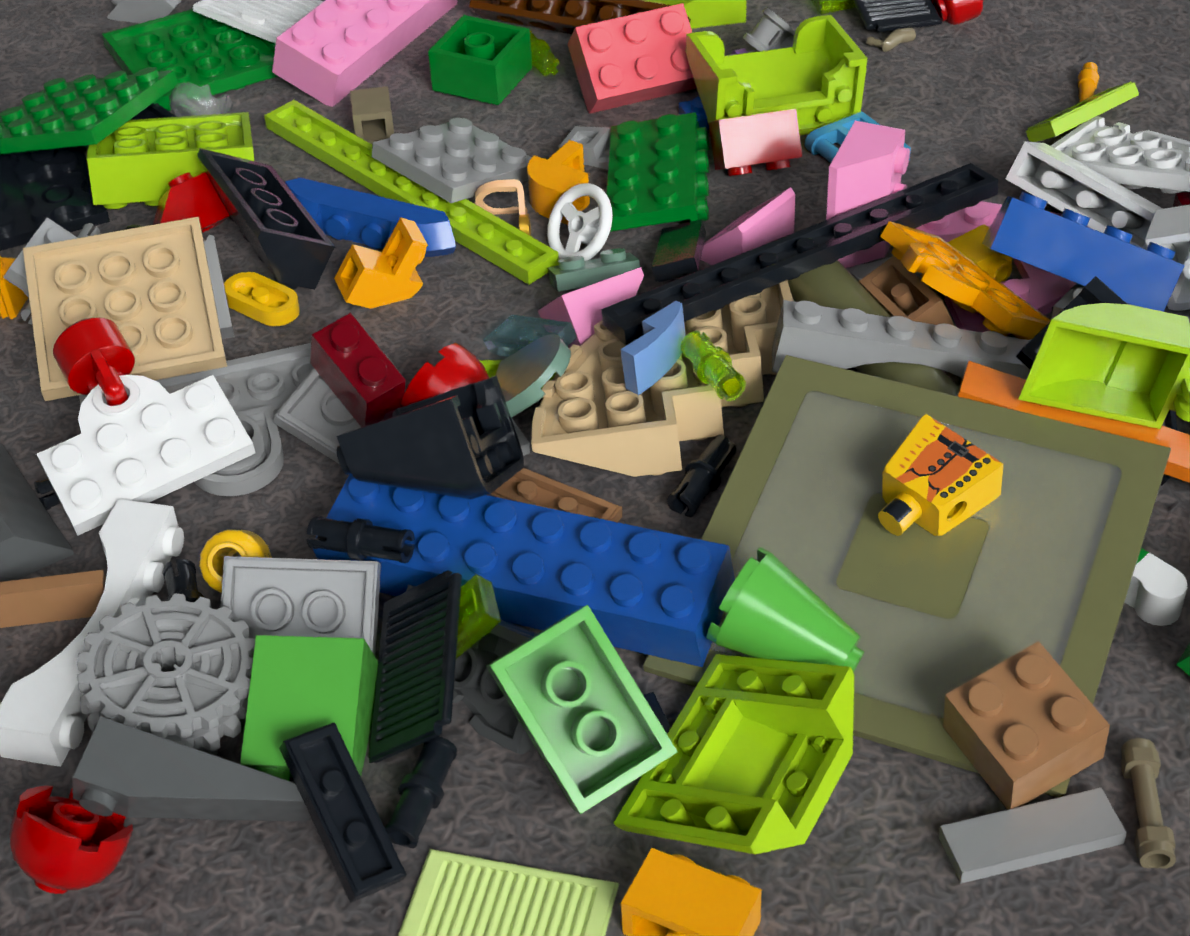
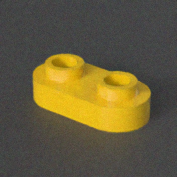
(262, 299)

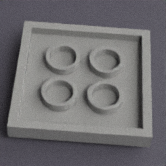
(452, 158)

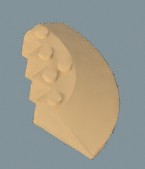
(603, 425)

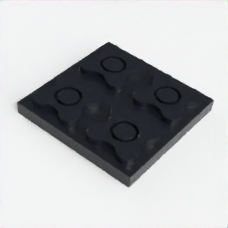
(42, 187)

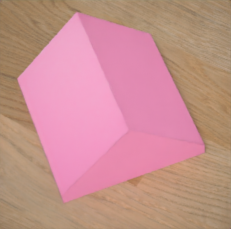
(753, 229)

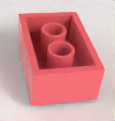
(632, 58)

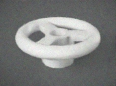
(586, 228)

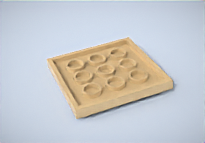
(142, 279)

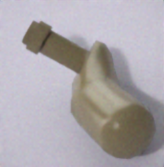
(894, 39)

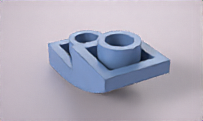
(656, 351)

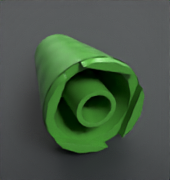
(782, 618)

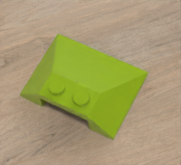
(752, 758)

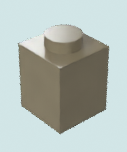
(372, 113)

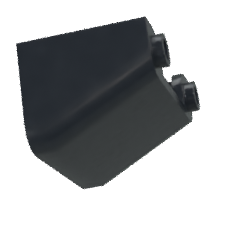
(440, 445)

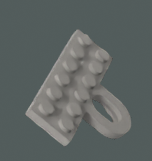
(256, 391)

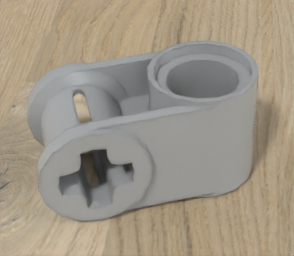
(771, 33)

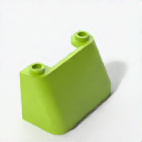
(816, 76)

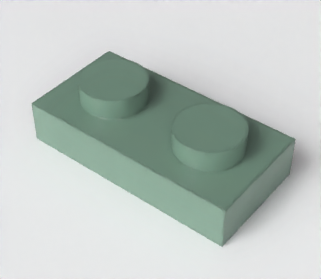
(577, 273)

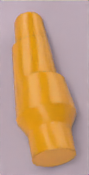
(1087, 80)

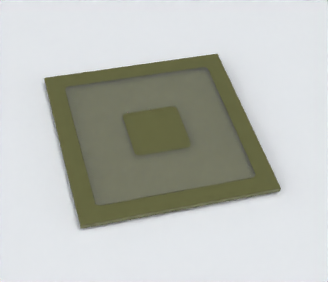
(933, 609)

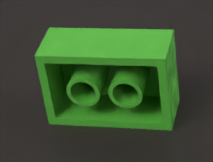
(581, 709)

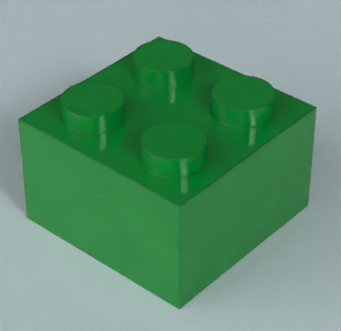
(480, 59)

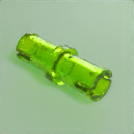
(713, 365)

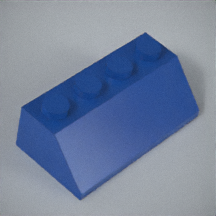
(1080, 253)

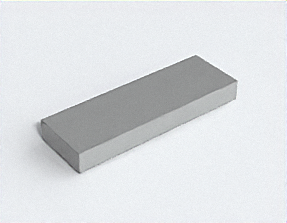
(1031, 835)

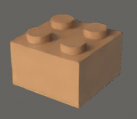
(1025, 726)

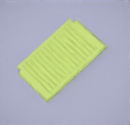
(504, 899)

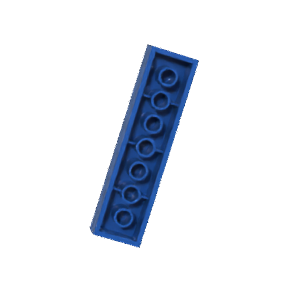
(642, 584)

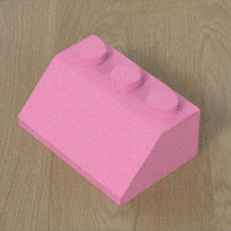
(863, 171)

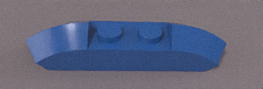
(369, 217)

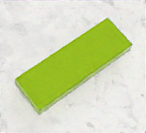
(1082, 112)

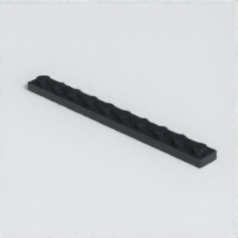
(803, 250)

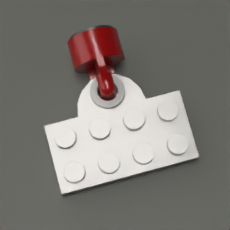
(133, 432)

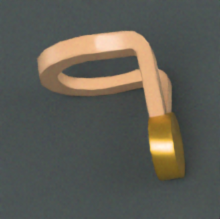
(510, 185)

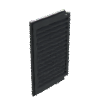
(897, 14)
(416, 666)

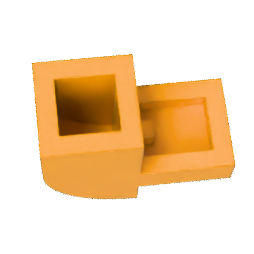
(554, 176)
(384, 277)

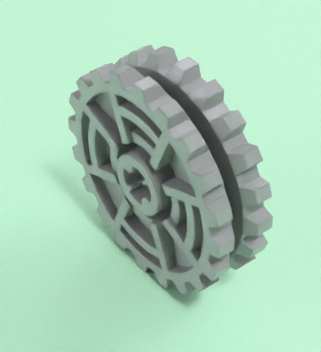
(169, 671)

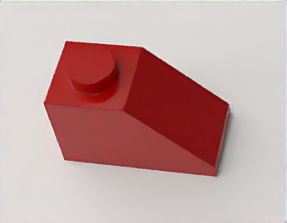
(189, 199)

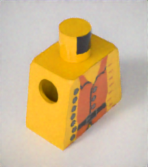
(937, 480)

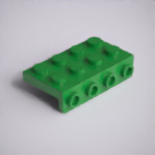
(658, 171)

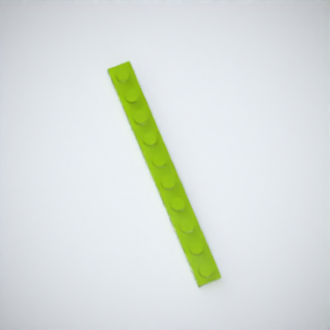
(470, 224)

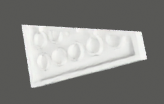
(1128, 157)

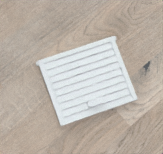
(258, 17)

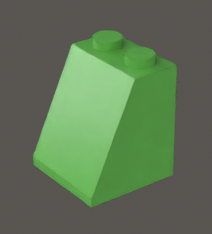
(305, 686)

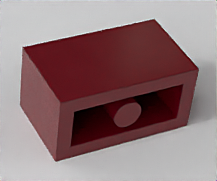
(357, 370)

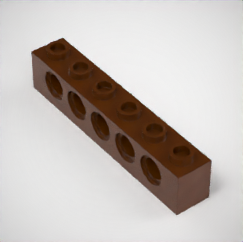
(559, 14)

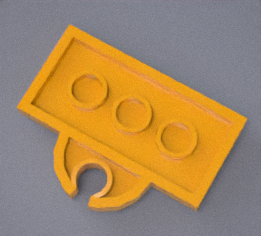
(963, 281)

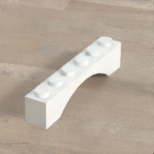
(44, 710)

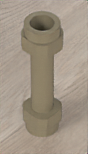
(1153, 840)

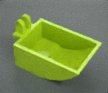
(1114, 364)

